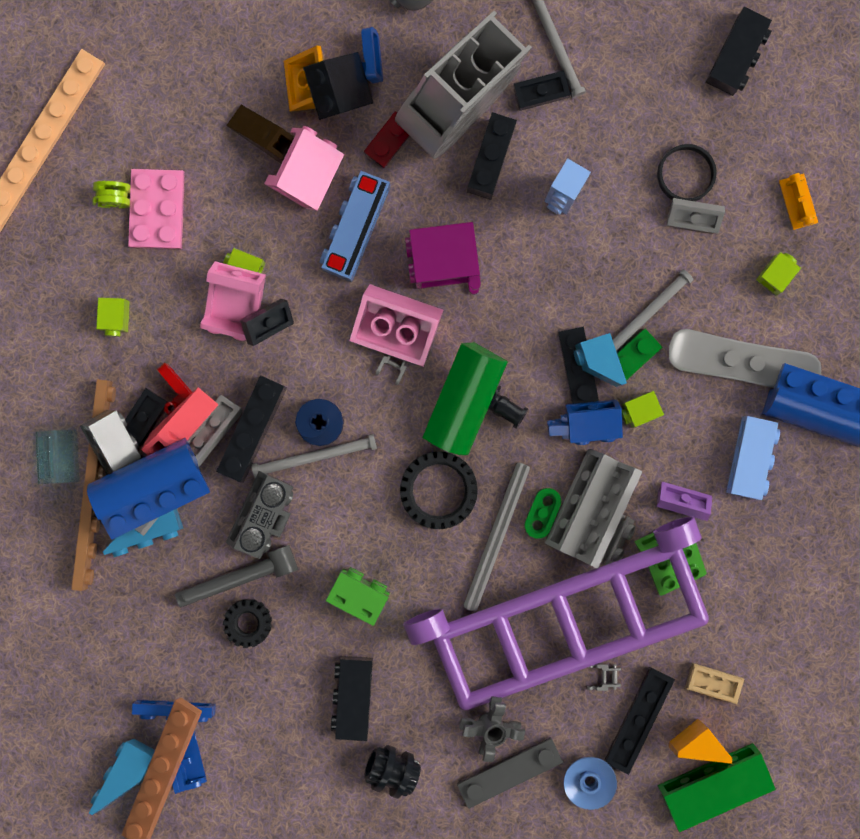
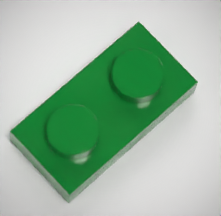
(638, 352)

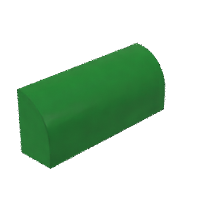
(464, 398)
(716, 788)

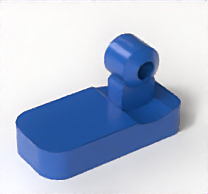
(372, 55)

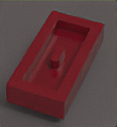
(386, 142)

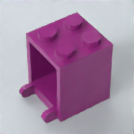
(444, 256)

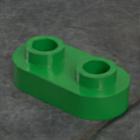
(544, 513)

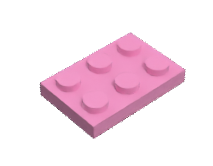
(156, 209)

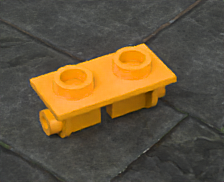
(798, 201)

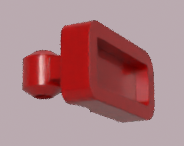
(177, 384)

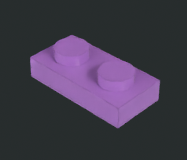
(684, 501)

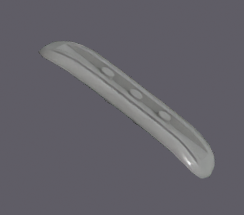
(734, 359)

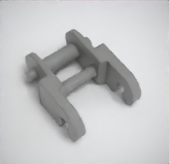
(386, 360)
(604, 686)

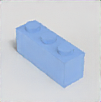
(566, 187)
(753, 458)

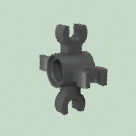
(488, 721)

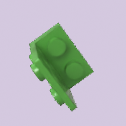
(663, 573)

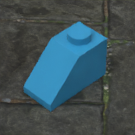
(600, 359)

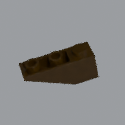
(261, 133)

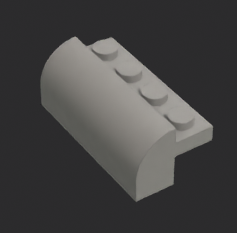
(593, 507)

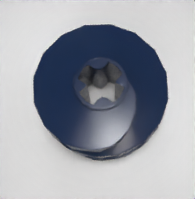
(329, 413)

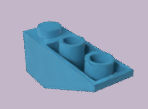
(164, 526)
(124, 774)

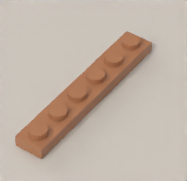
(162, 770)

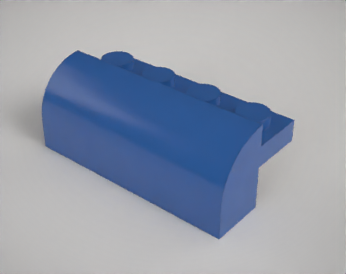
(815, 404)
(147, 489)

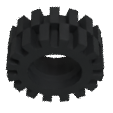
(231, 623)

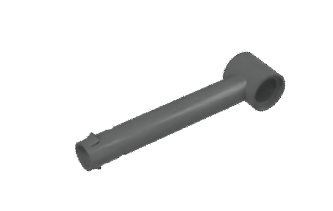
(279, 562)

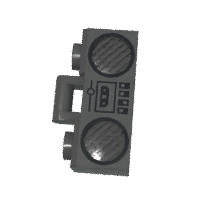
(258, 514)

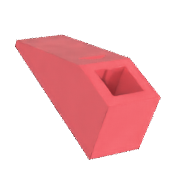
(180, 422)

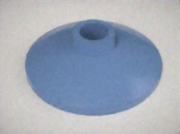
(593, 795)

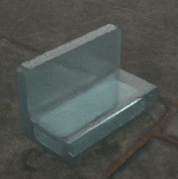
(57, 456)

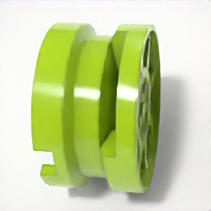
(111, 194)

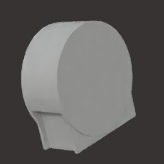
(461, 86)

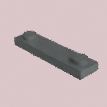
(509, 773)

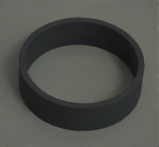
(701, 151)

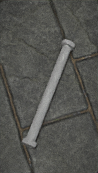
(559, 49)
(652, 308)
(315, 456)

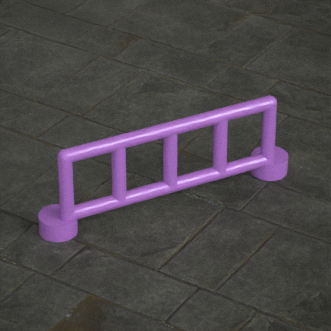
(671, 540)

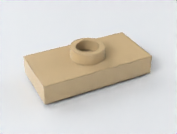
(714, 683)

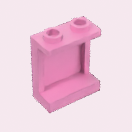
(306, 169)
(231, 297)

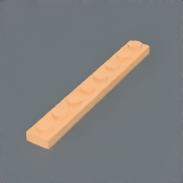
(47, 131)

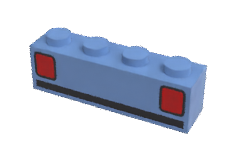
(355, 226)

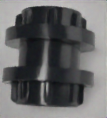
(394, 772)

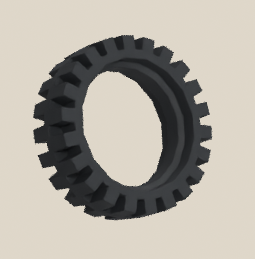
(456, 516)

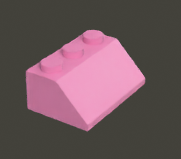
(396, 325)

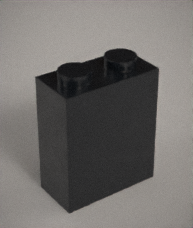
(338, 85)

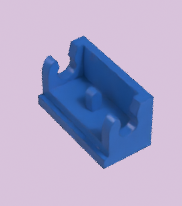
(191, 771)

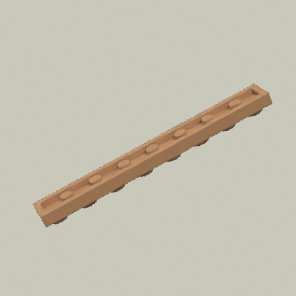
(88, 522)

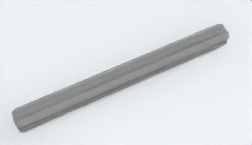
(496, 537)

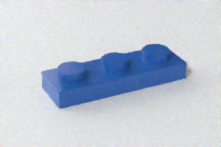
(150, 709)

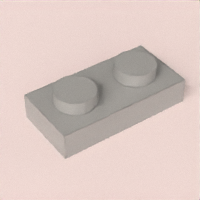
(695, 215)

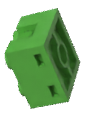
(358, 595)

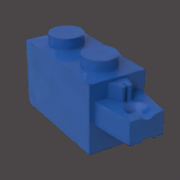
(589, 422)

